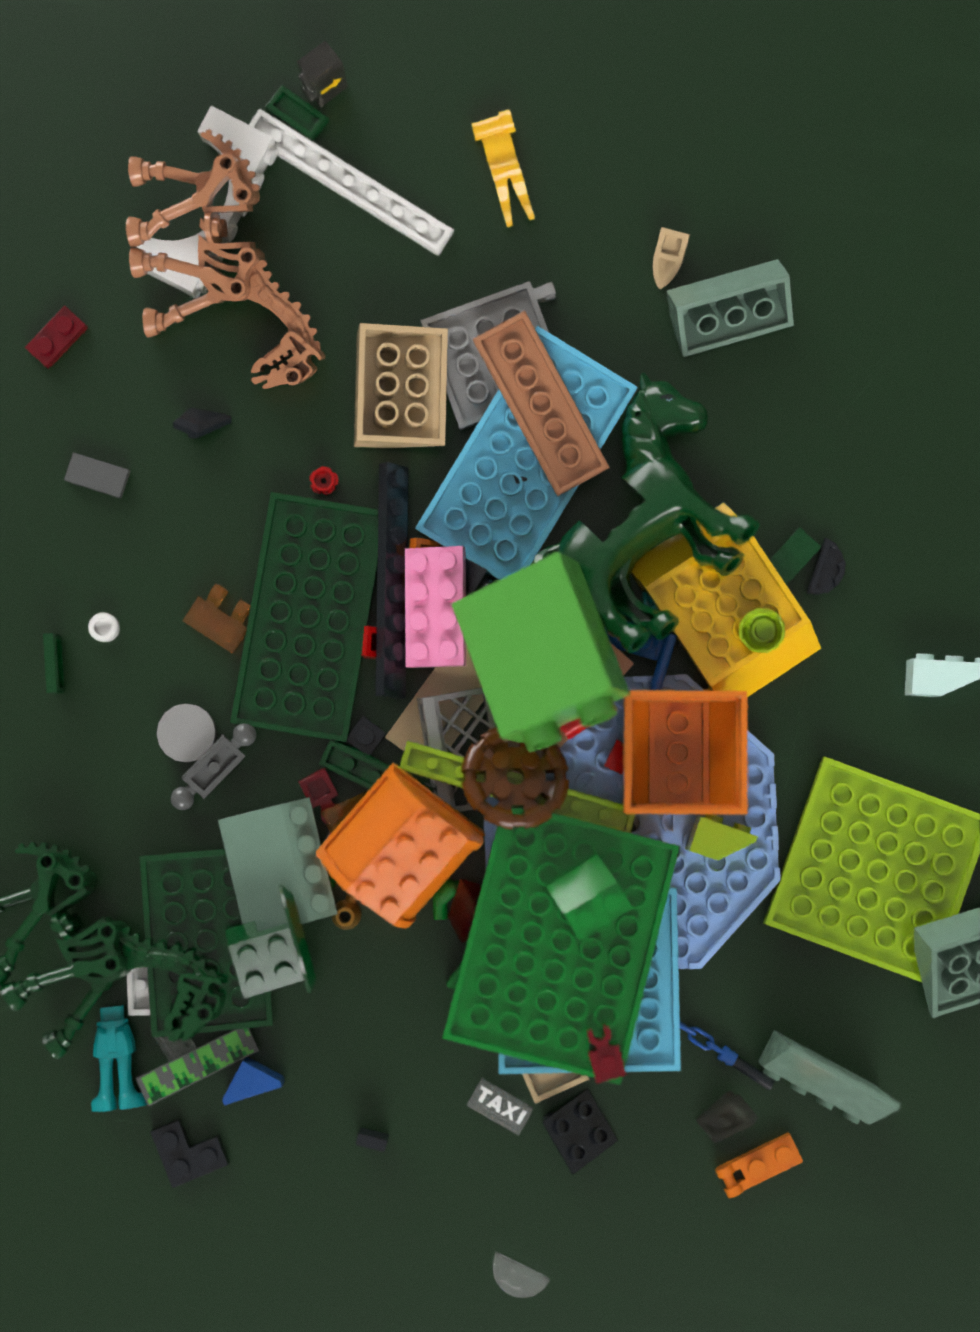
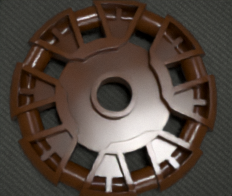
(514, 795)

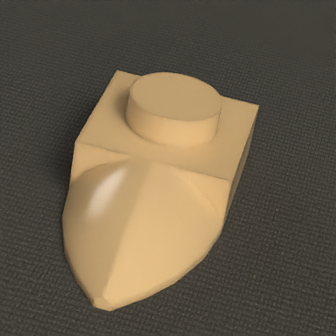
(669, 255)

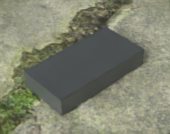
(97, 475)

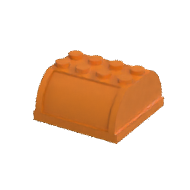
(685, 752)
(398, 846)

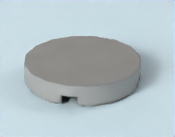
(186, 732)

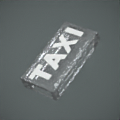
(500, 1106)

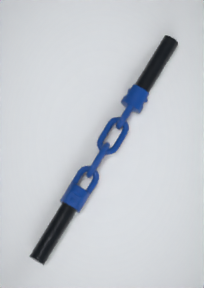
(729, 1057)

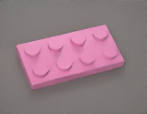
(432, 583)

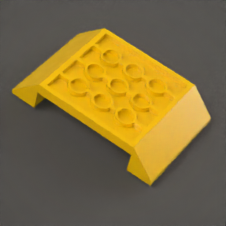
(715, 604)

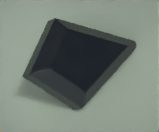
(200, 422)

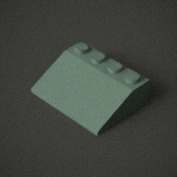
(274, 850)
(950, 962)
(825, 1080)

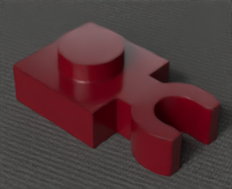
(320, 790)
(606, 1058)

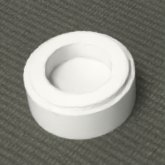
(104, 627)

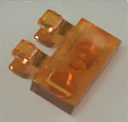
(216, 624)

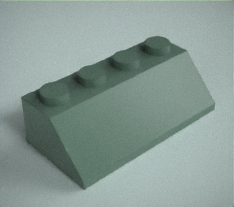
(731, 307)

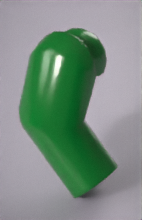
(442, 897)

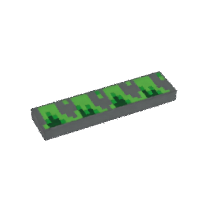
(196, 1065)

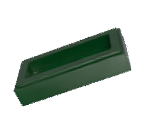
(296, 113)
(54, 663)

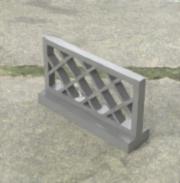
(434, 732)

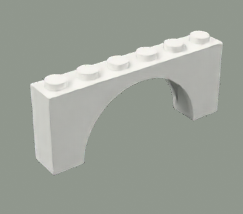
(255, 147)

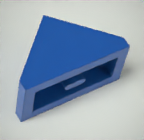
(252, 1079)

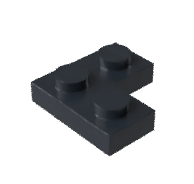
(185, 1161)

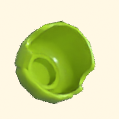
(762, 630)

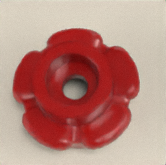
(320, 473)

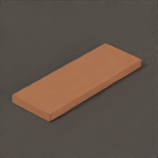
(540, 403)

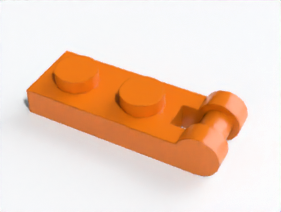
(759, 1164)

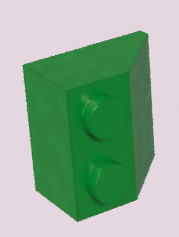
(589, 897)

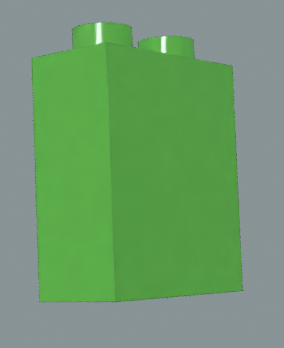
(541, 652)

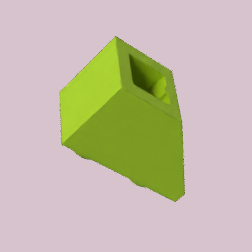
(718, 840)

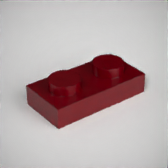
(56, 337)

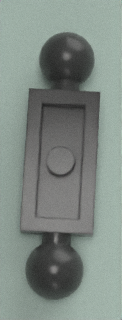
(213, 766)

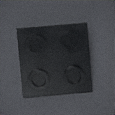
(579, 1131)

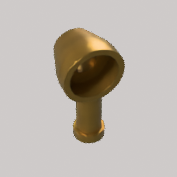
(350, 906)

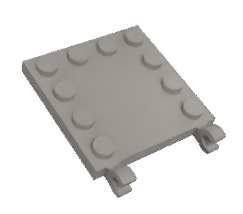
(468, 378)

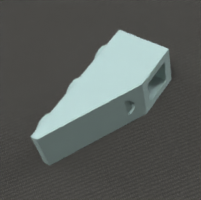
(938, 677)

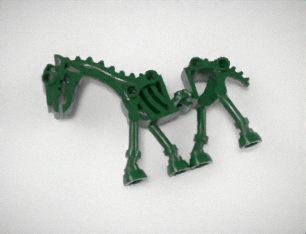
(121, 951)

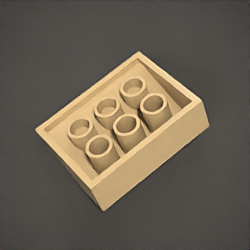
(400, 386)

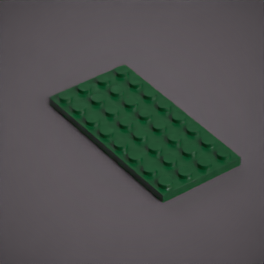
(308, 617)

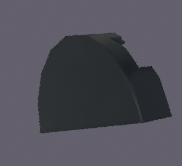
(827, 570)

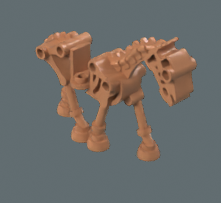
(251, 278)

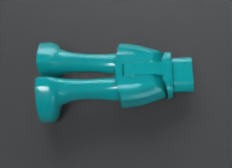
(116, 1041)

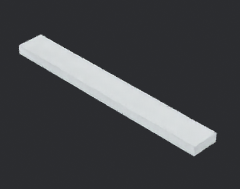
(354, 185)

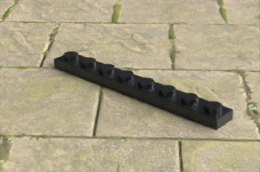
(391, 581)

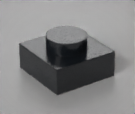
(366, 736)

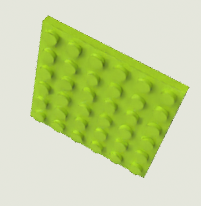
(873, 866)

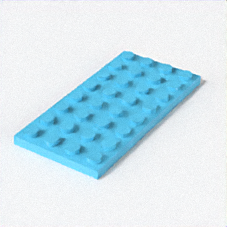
(479, 499)

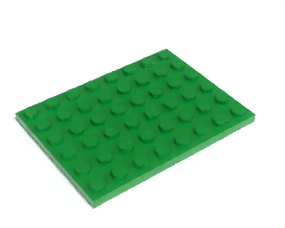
(526, 975)

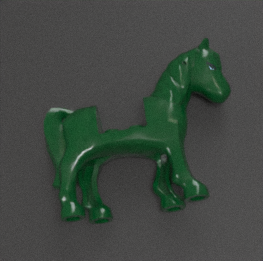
(667, 510)

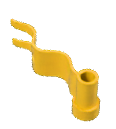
(503, 161)

